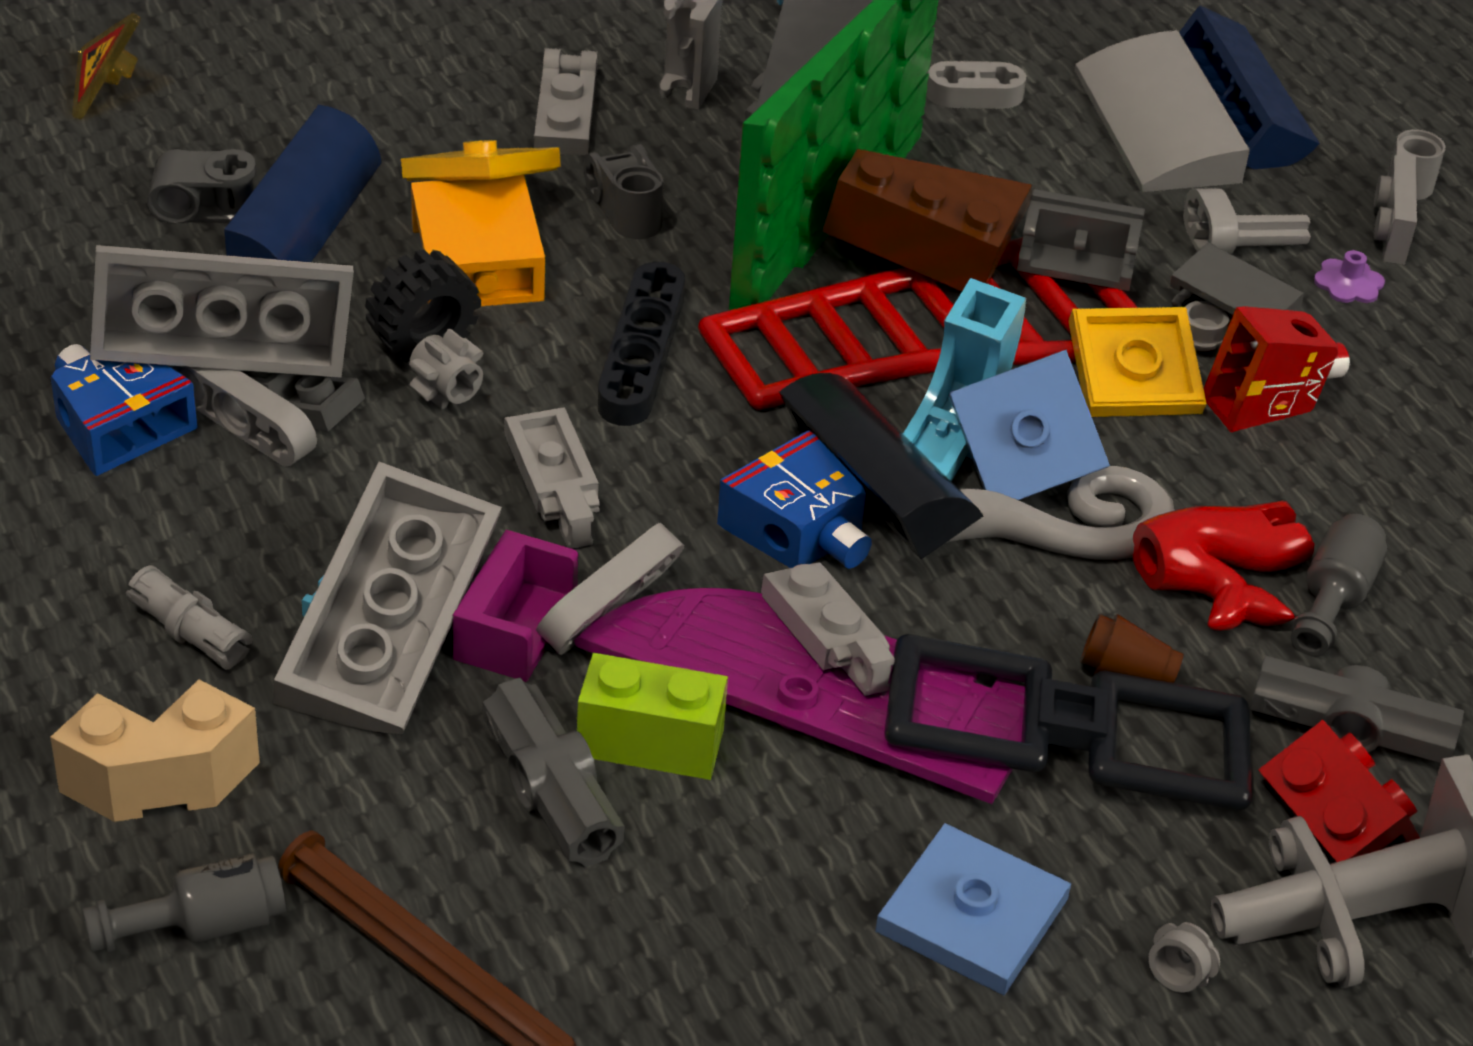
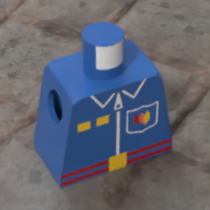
(119, 407)
(797, 505)

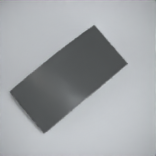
(319, 397)

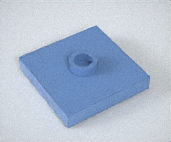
(1029, 428)
(973, 908)

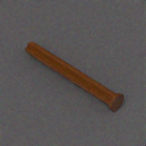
(416, 945)

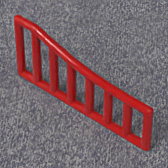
(871, 291)

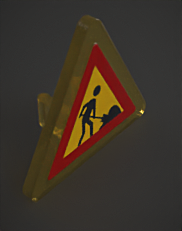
(103, 61)

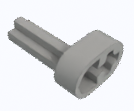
(1213, 220)

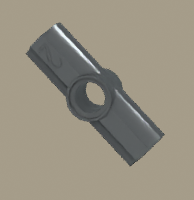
(1358, 703)
(553, 772)

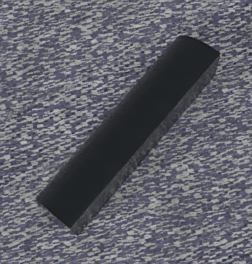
(895, 474)

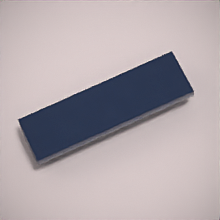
(1248, 90)
(305, 190)

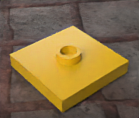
(480, 162)
(1137, 361)

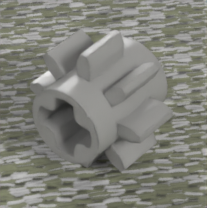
(446, 369)

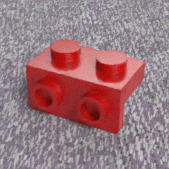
(1338, 796)

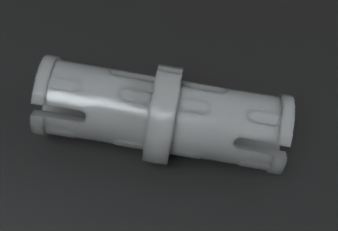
(189, 617)

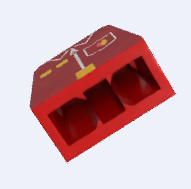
(1271, 367)

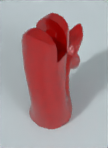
(1192, 545)

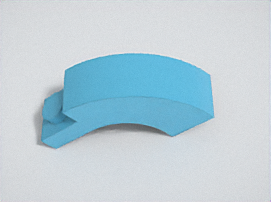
(976, 345)

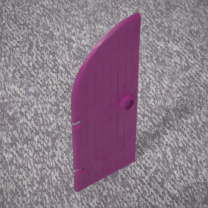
(779, 680)

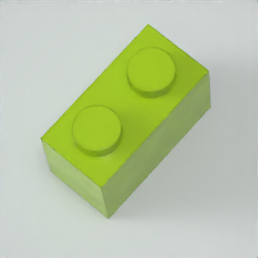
(652, 715)

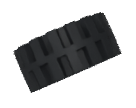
(412, 286)

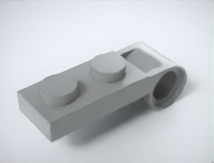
(1409, 179)

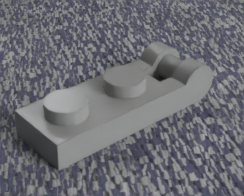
(566, 101)

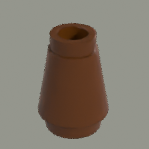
(1129, 650)

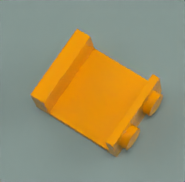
(486, 232)

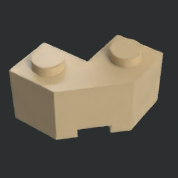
(130, 764)

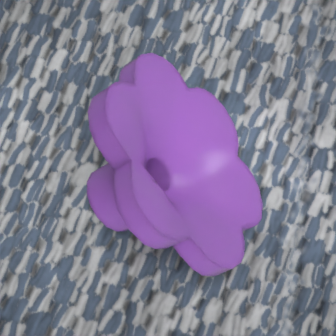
(1349, 278)

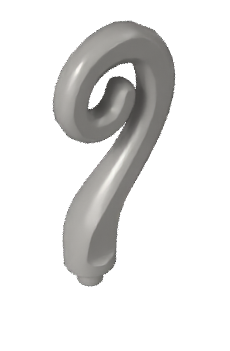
(1104, 536)

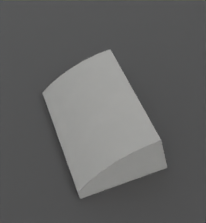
(1163, 114)
(220, 311)
(385, 602)

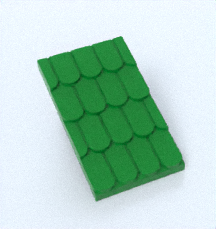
(831, 85)

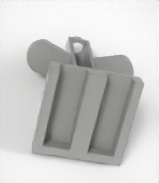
(1331, 895)

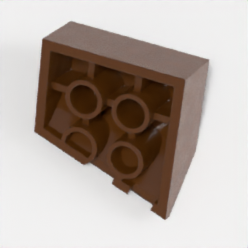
(927, 215)

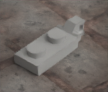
(555, 471)
(830, 624)

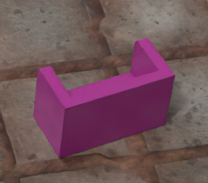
(507, 602)

